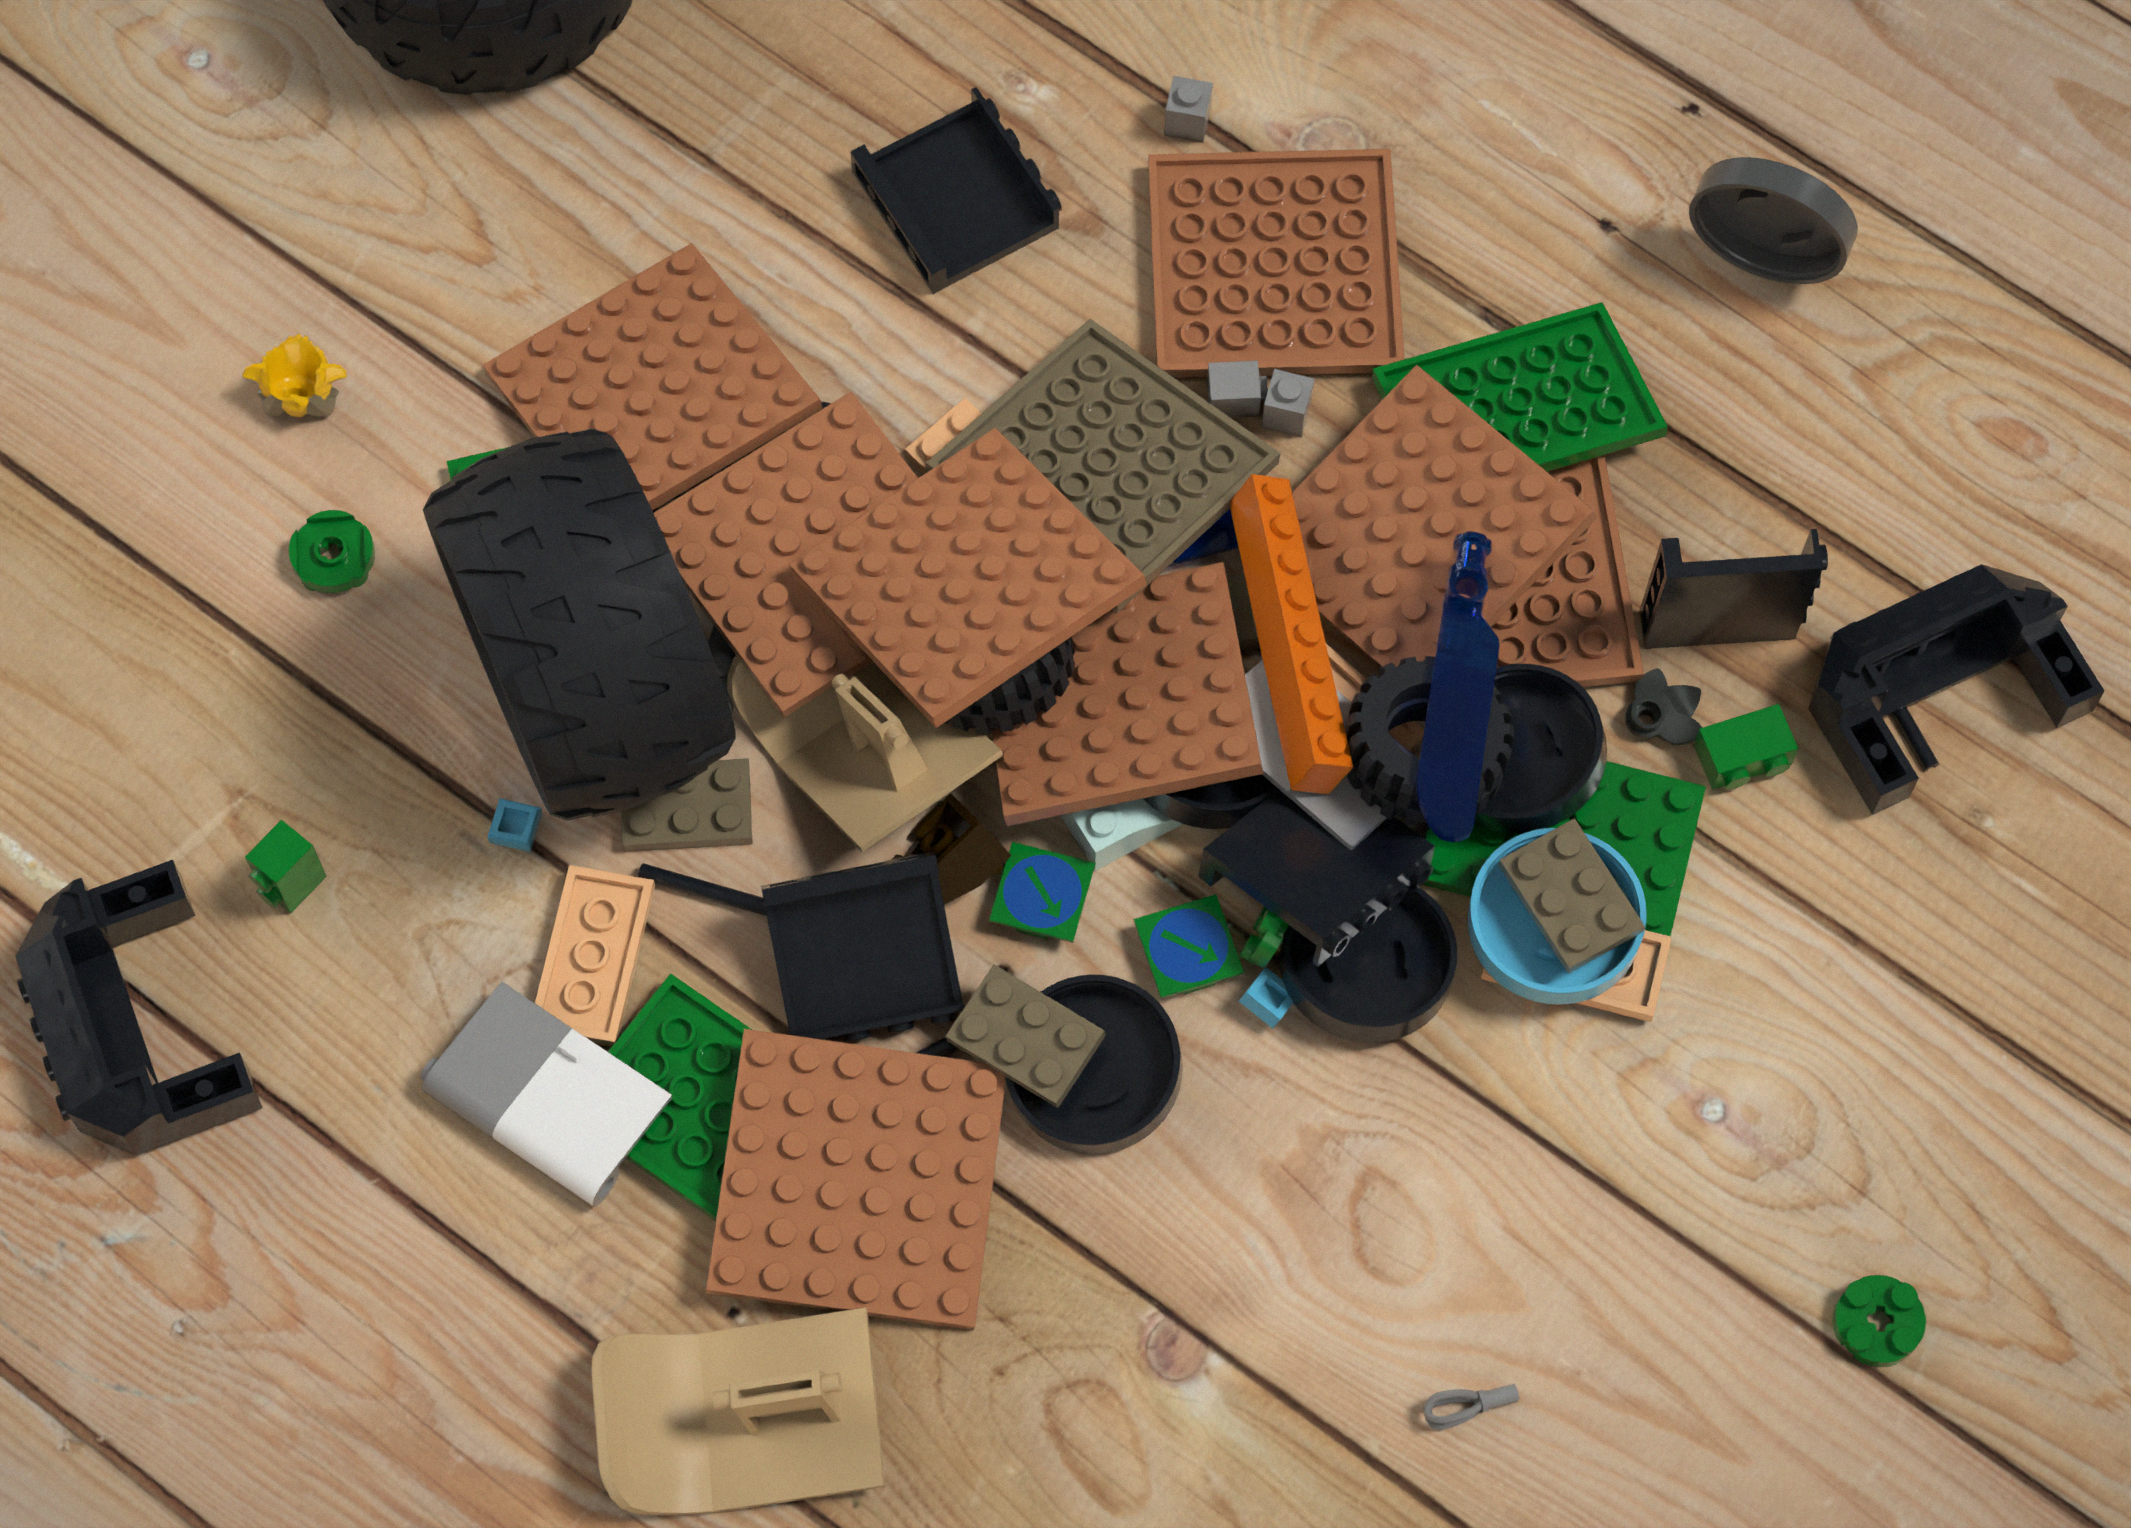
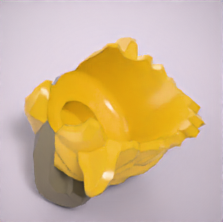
(296, 379)

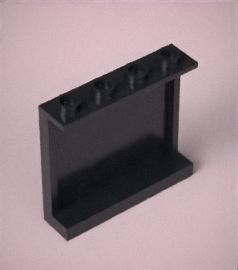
(958, 193)
(1729, 597)
(1312, 877)
(863, 949)

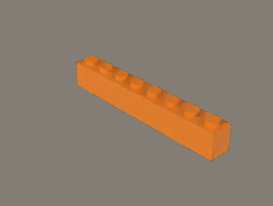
(1290, 635)

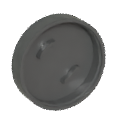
(1773, 220)

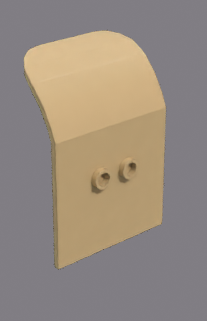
(862, 750)
(738, 1415)

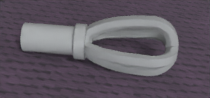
(1483, 1402)

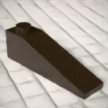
(962, 846)

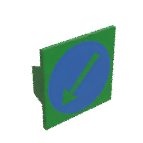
(1042, 892)
(1188, 946)

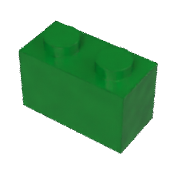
(1746, 747)
(284, 867)

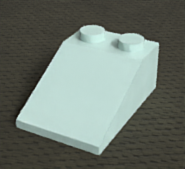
(1116, 829)

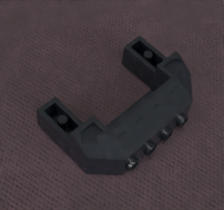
(1931, 646)
(93, 1028)

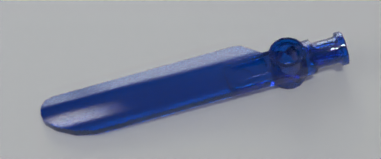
(1458, 697)

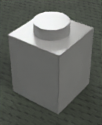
(1188, 108)
(1236, 388)
(1287, 402)

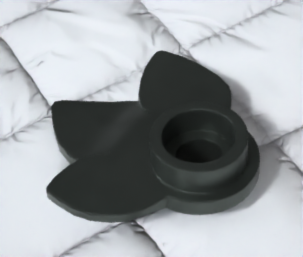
(1667, 706)

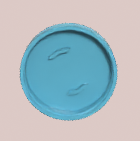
(1516, 949)

